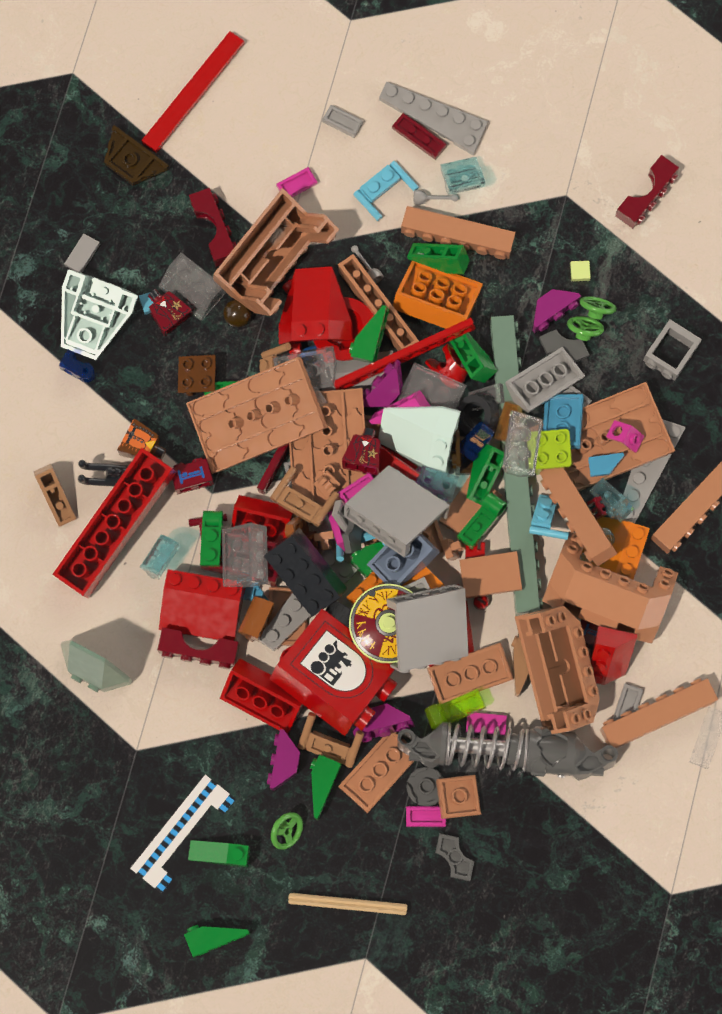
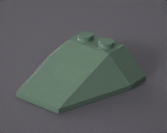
(92, 668)

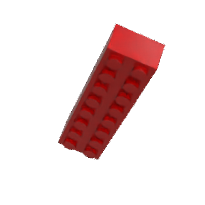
(114, 523)

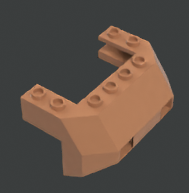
(270, 251)
(608, 597)
(559, 668)

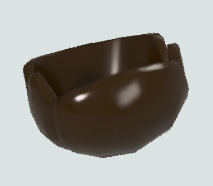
(236, 314)

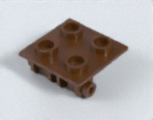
(196, 374)

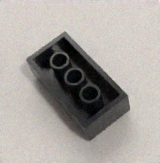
(305, 572)

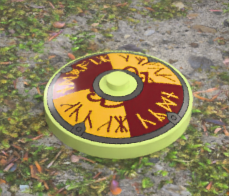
(373, 623)

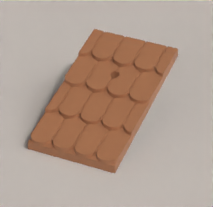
(630, 407)
(256, 415)
(324, 451)

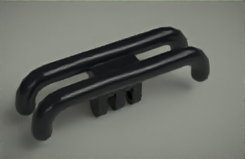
(113, 473)

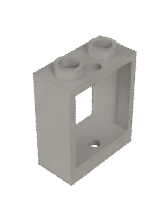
(681, 335)

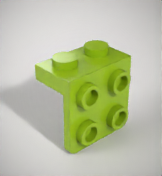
(554, 450)

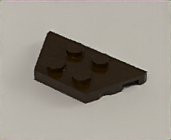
(132, 159)

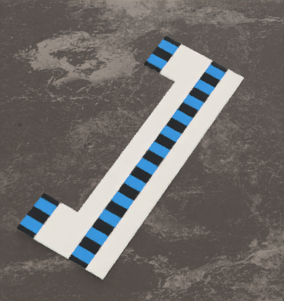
(177, 828)

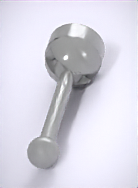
(420, 197)
(374, 273)

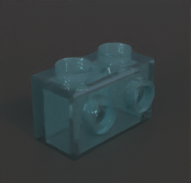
(438, 483)
(614, 502)

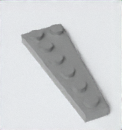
(448, 122)
(643, 479)
(293, 613)

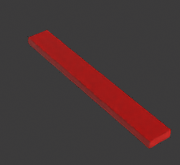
(193, 91)
(405, 354)

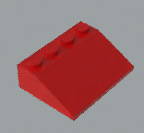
(200, 606)

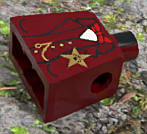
(168, 311)
(363, 453)

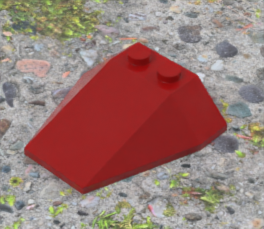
(315, 308)

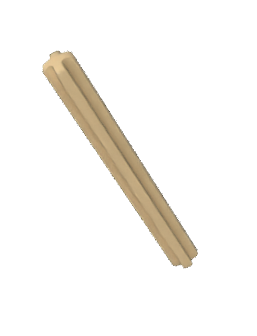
(348, 904)

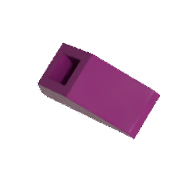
(553, 306)
(384, 388)
(384, 722)
(285, 761)

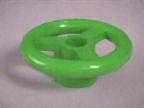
(597, 307)
(584, 330)
(285, 829)

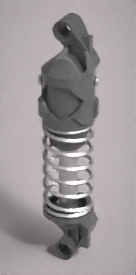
(531, 749)

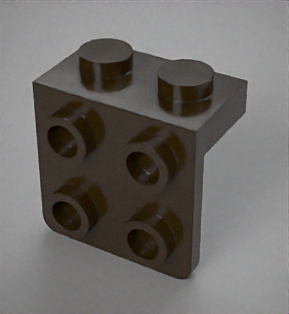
(459, 462)

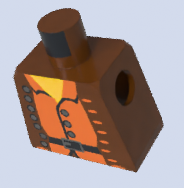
(140, 436)

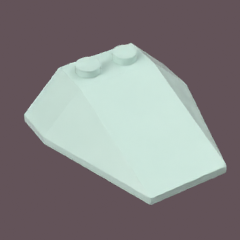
(92, 313)
(420, 434)

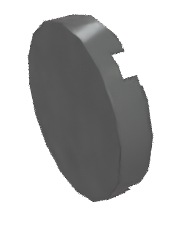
(423, 787)

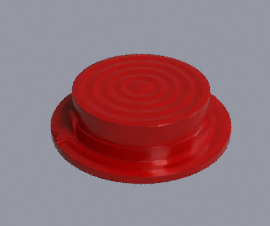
(360, 316)

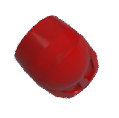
(451, 369)

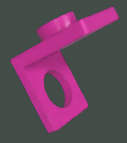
(629, 436)

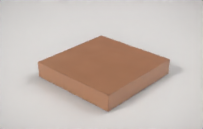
(458, 797)

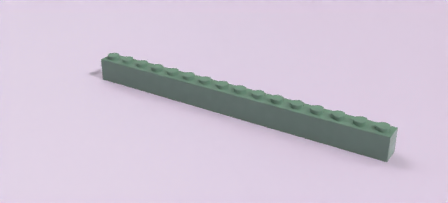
(516, 488)

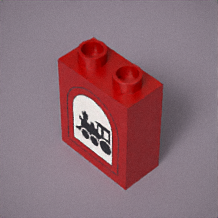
(333, 675)

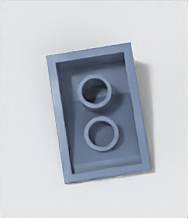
(396, 569)

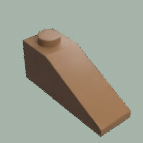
(54, 495)
(519, 666)

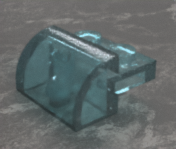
(462, 175)
(159, 556)

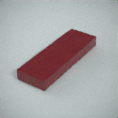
(419, 136)
(272, 469)

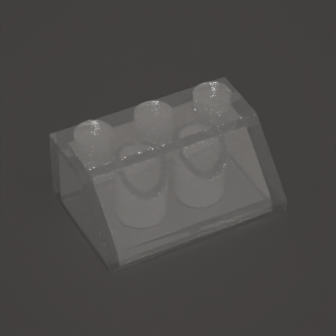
(192, 286)
(319, 364)
(435, 387)
(522, 444)
(244, 555)

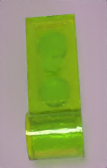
(455, 709)

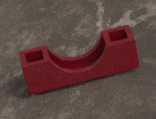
(205, 207)
(633, 209)
(223, 652)

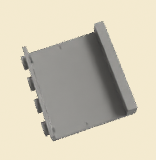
(394, 509)
(430, 627)

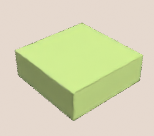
(580, 270)

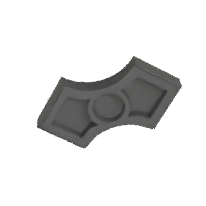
(553, 341)
(352, 538)
(449, 848)

